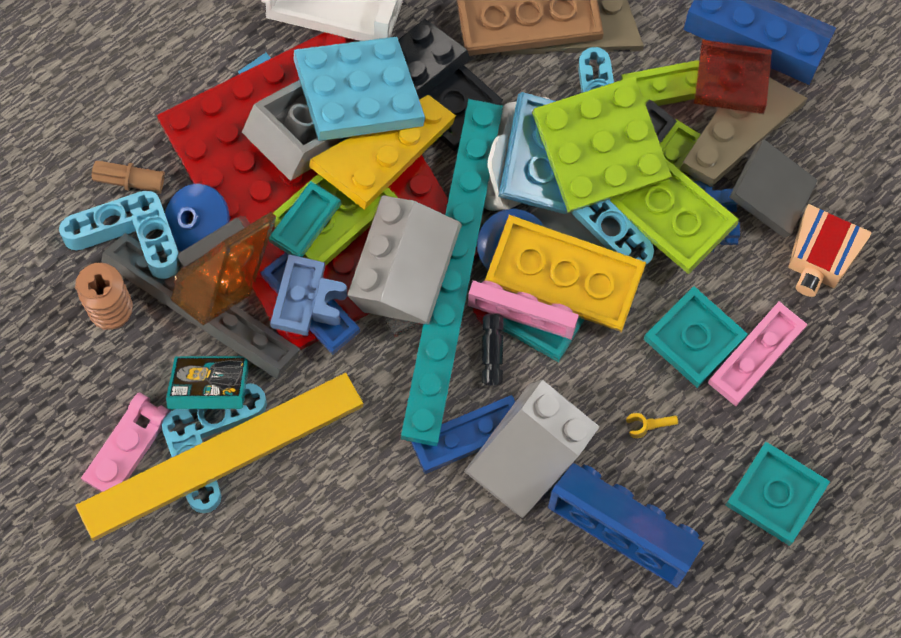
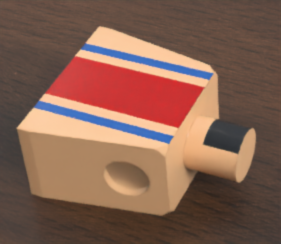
(824, 249)

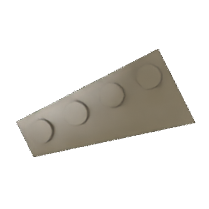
(618, 30)
(736, 132)

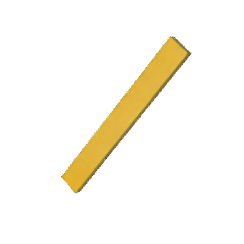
(218, 457)

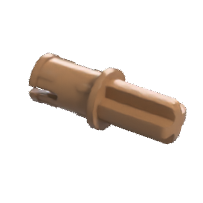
(128, 176)

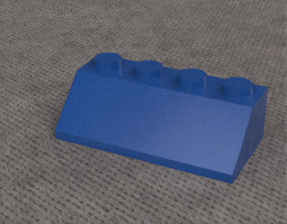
(794, 37)
(625, 524)

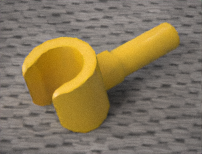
(649, 424)

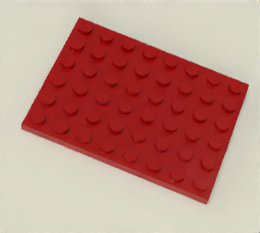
(217, 154)

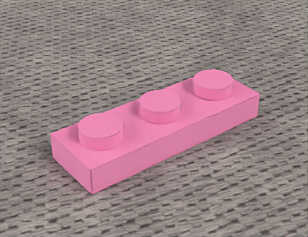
(523, 308)
(757, 353)

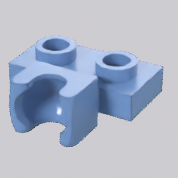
(305, 296)

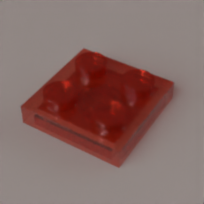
(733, 76)

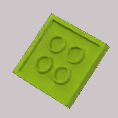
(601, 144)

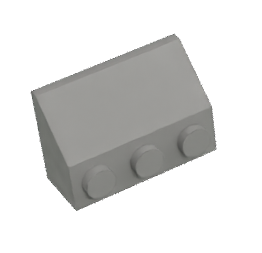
(404, 260)

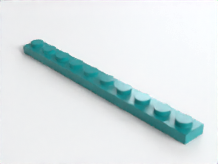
(440, 337)

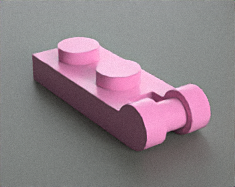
(126, 445)

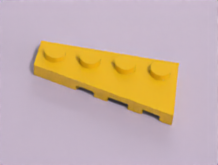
(371, 162)

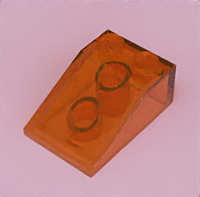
(224, 273)

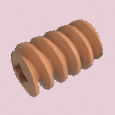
(104, 296)

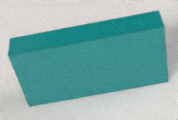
(305, 220)

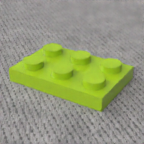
(678, 218)
(342, 228)

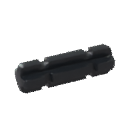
(492, 350)

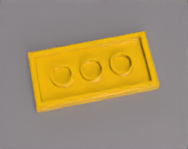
(566, 272)

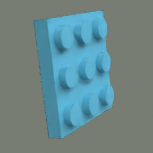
(358, 88)

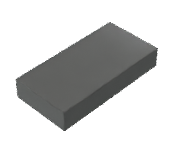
(203, 246)

